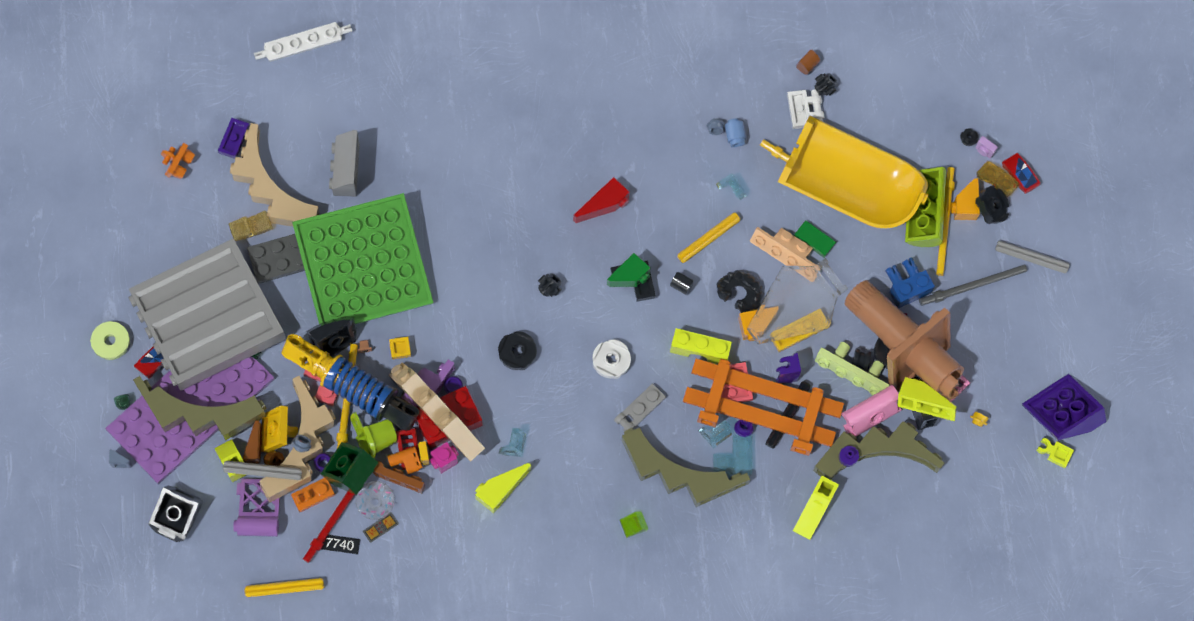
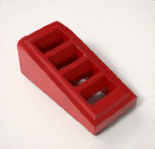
(399, 433)

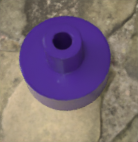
(848, 456)

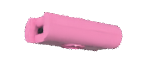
(871, 411)

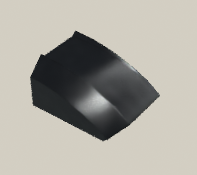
(333, 335)
(174, 513)

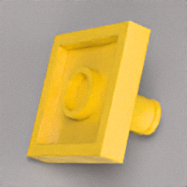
(276, 429)

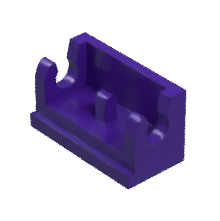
(791, 372)

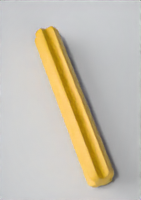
(708, 237)
(284, 587)

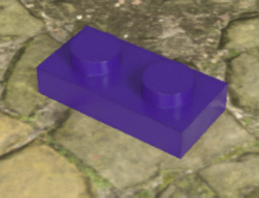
(233, 138)

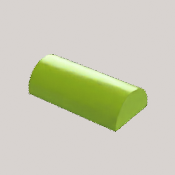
(926, 225)

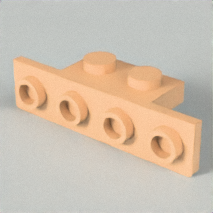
(783, 247)

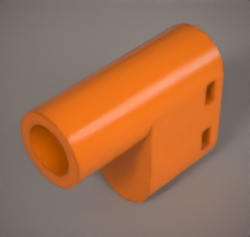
(408, 458)

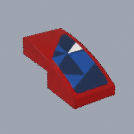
(1021, 173)
(149, 363)

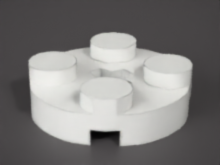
(610, 348)

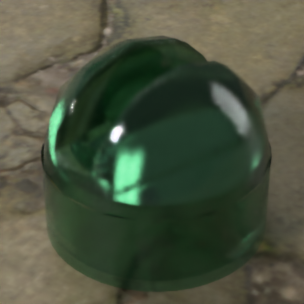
(122, 401)

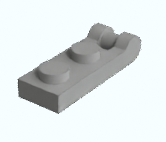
(641, 407)

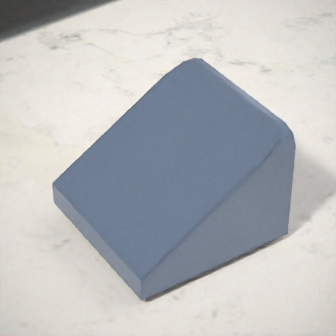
(118, 461)

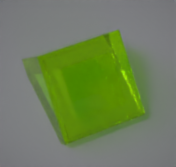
(633, 524)

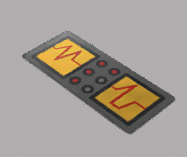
(380, 527)

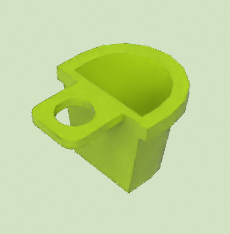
(375, 436)

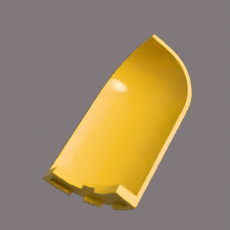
(853, 176)

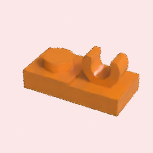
(312, 494)

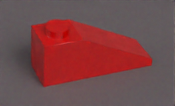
(605, 201)

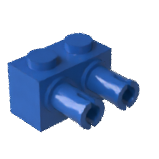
(911, 289)

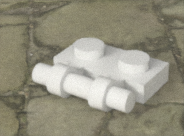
(799, 107)

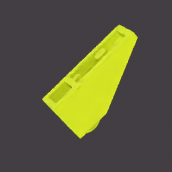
(922, 398)
(498, 489)

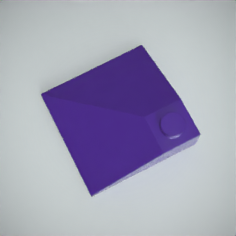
(1066, 409)

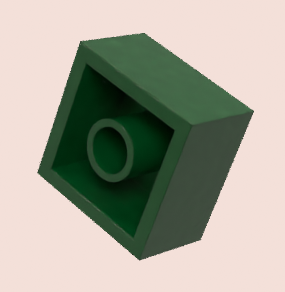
(349, 468)

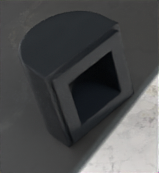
(681, 283)

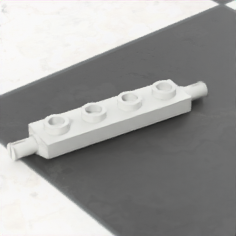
(303, 42)

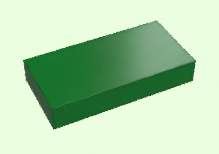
(815, 238)

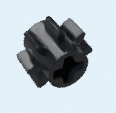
(825, 84)
(549, 285)

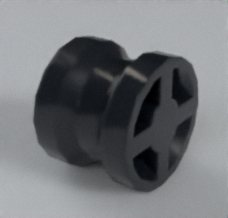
(861, 358)

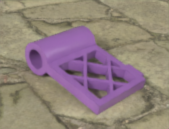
(255, 522)

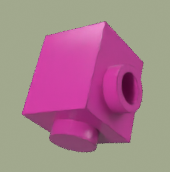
(444, 457)

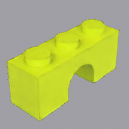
(689, 343)

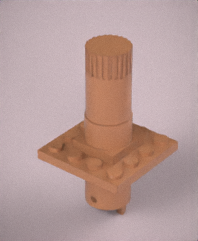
(912, 347)

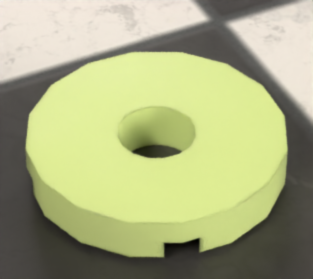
(104, 331)

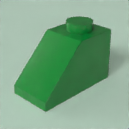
(630, 273)

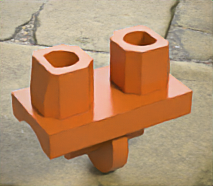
(182, 154)

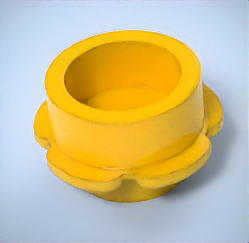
(979, 419)

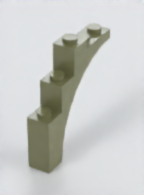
(876, 443)

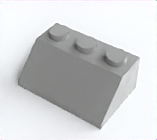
(345, 164)

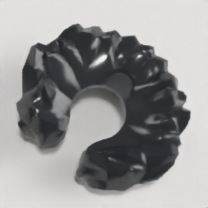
(748, 282)

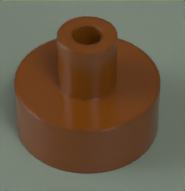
(273, 458)

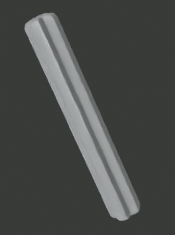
(1032, 257)
(262, 470)

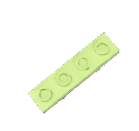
(844, 369)

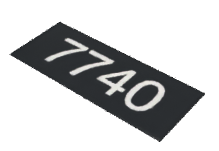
(341, 544)

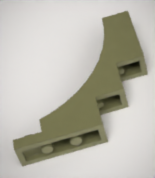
(172, 412)
(701, 485)

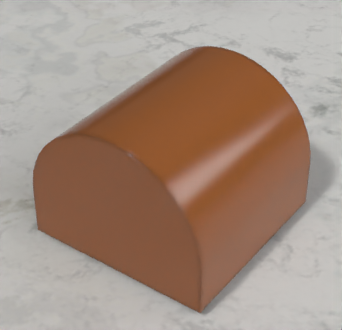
(808, 62)

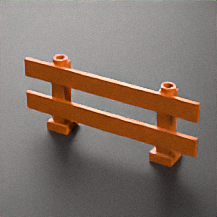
(713, 402)

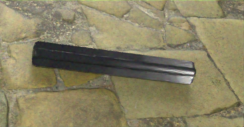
(789, 412)

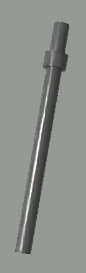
(939, 295)

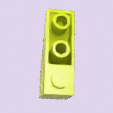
(815, 507)

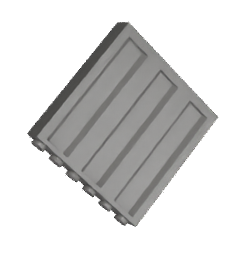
(206, 314)

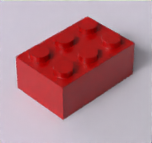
(461, 405)

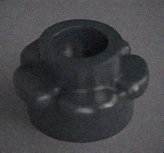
(969, 141)

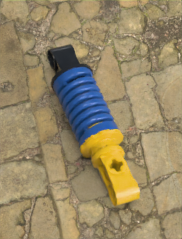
(351, 383)

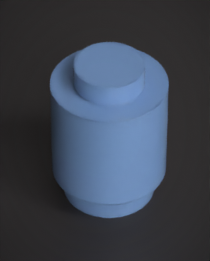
(735, 132)

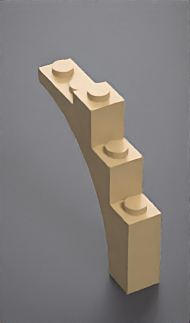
(249, 169)
(436, 411)
(313, 422)

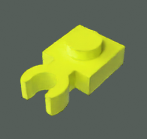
(1058, 453)

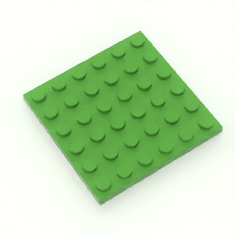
(363, 261)

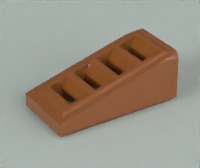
(253, 449)

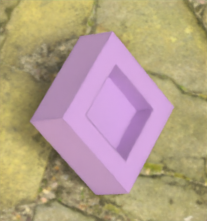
(986, 147)

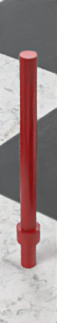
(317, 543)

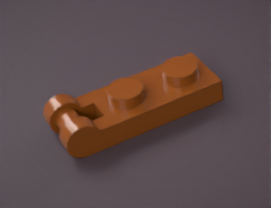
(397, 477)

